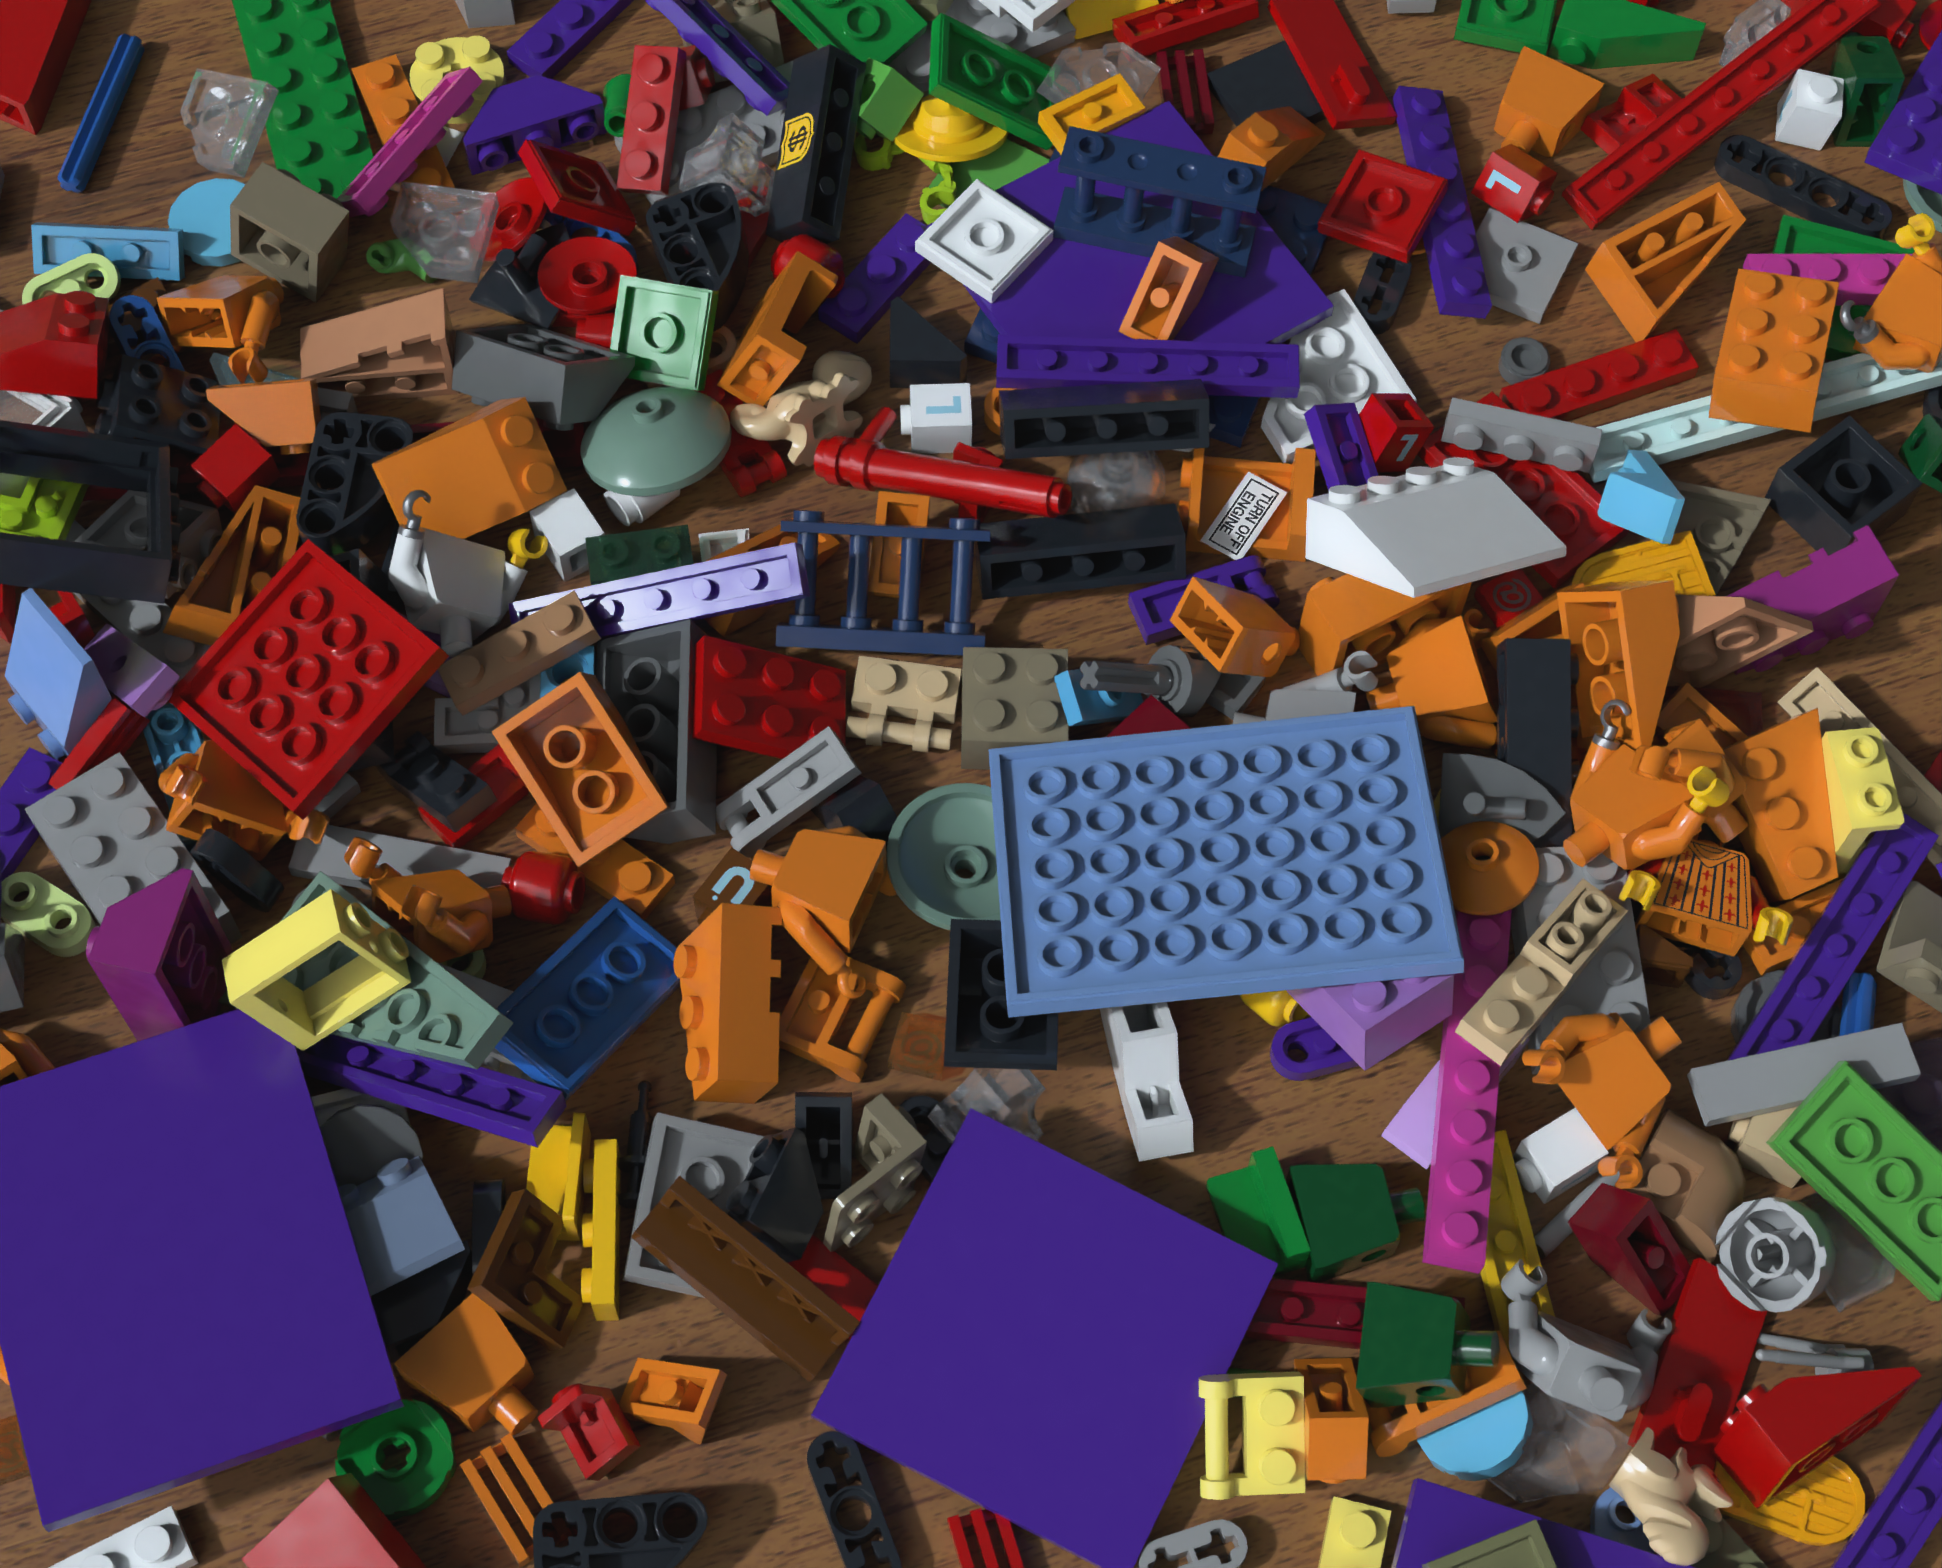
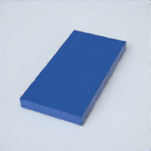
(588, 998)

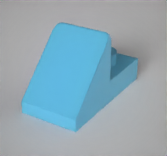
(1642, 499)

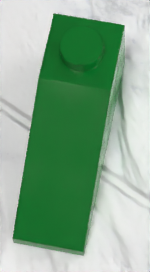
(1622, 35)

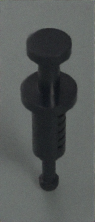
(637, 1148)

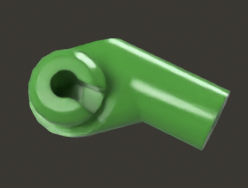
(394, 257)

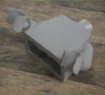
(1321, 694)
(1575, 1361)

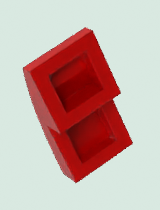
(1634, 110)

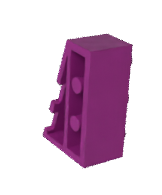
(1834, 592)

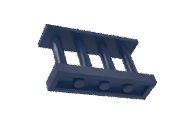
(1144, 166)
(906, 631)

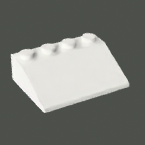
(1427, 529)

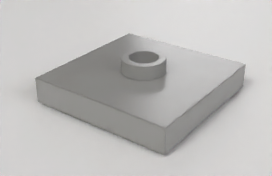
(1522, 264)

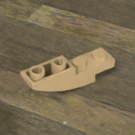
(1541, 972)

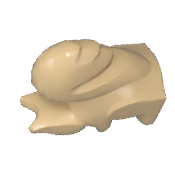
(1667, 1497)

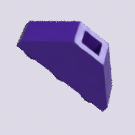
(531, 110)

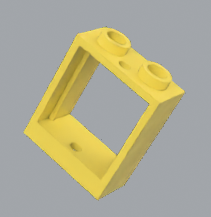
(307, 1016)

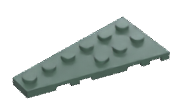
(427, 1017)

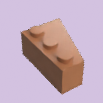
(384, 350)

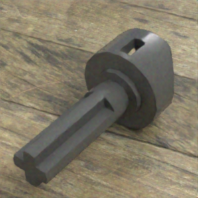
(1170, 676)

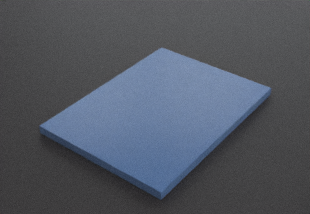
(1219, 862)

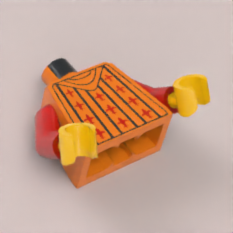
(1705, 898)

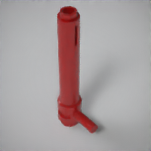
(872, 466)

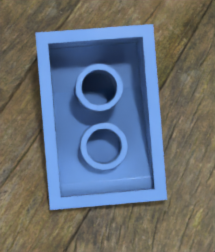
(52, 678)

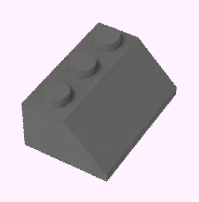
(556, 373)

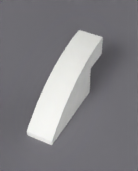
(1146, 1070)

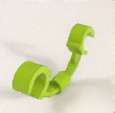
(931, 197)

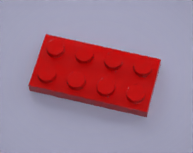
(1555, 496)

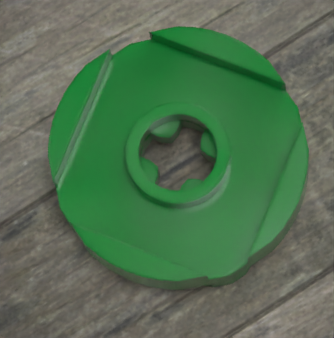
(429, 1462)

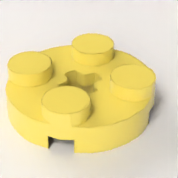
(452, 54)

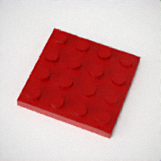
(306, 678)

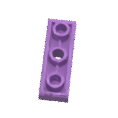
(131, 671)

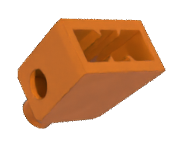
(1545, 104)
(1249, 641)
(472, 1369)

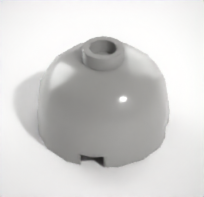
(1775, 1254)

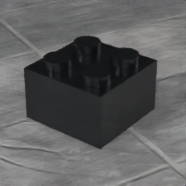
(1842, 487)

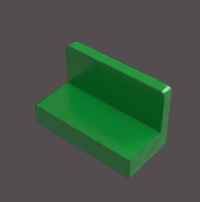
(1259, 1211)

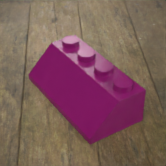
(161, 956)

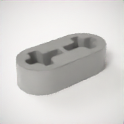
(1195, 1540)

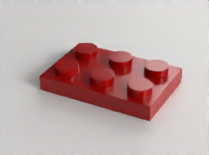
(763, 698)

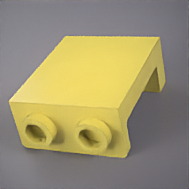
(1858, 791)

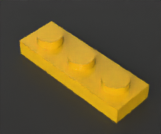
(602, 1230)

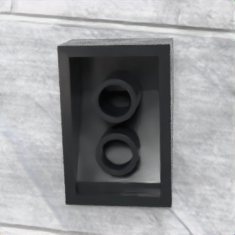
(976, 1009)

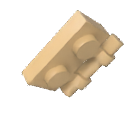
(904, 691)

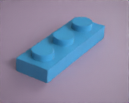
(134, 250)

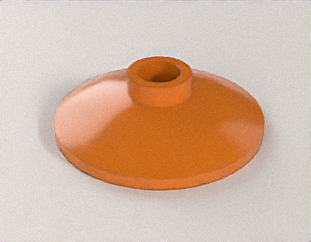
(1491, 884)

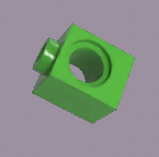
(885, 101)

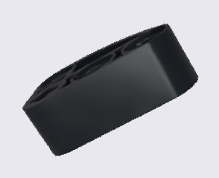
(702, 243)
(343, 457)
(592, 1549)

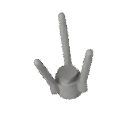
(1824, 1357)

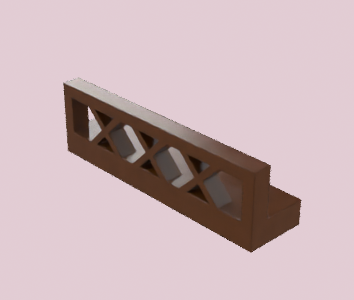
(744, 1279)

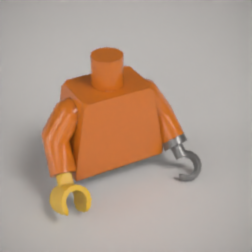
(1906, 318)
(1632, 815)

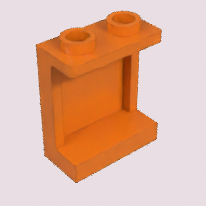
(766, 353)
(1216, 478)

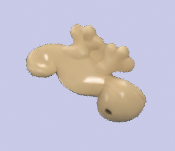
(809, 409)

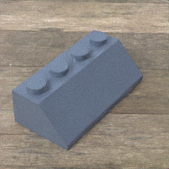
(399, 1223)

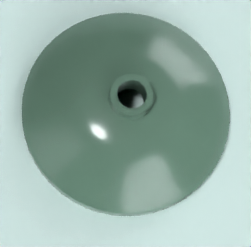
(655, 441)
(933, 840)

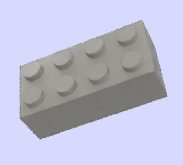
(115, 839)
(1615, 974)

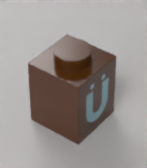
(730, 884)

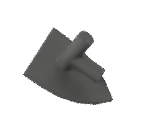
(1493, 791)

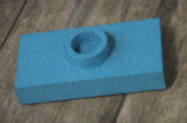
(1092, 706)

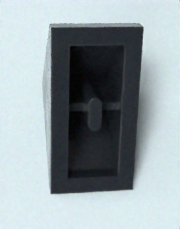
(921, 352)
(858, 805)
(829, 1136)

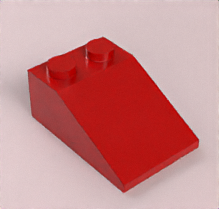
(55, 345)
(1803, 1424)

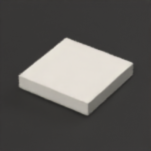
(984, 240)

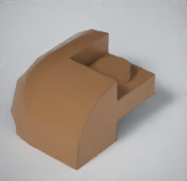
(1690, 1181)

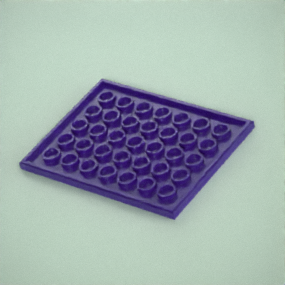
(176, 1268)

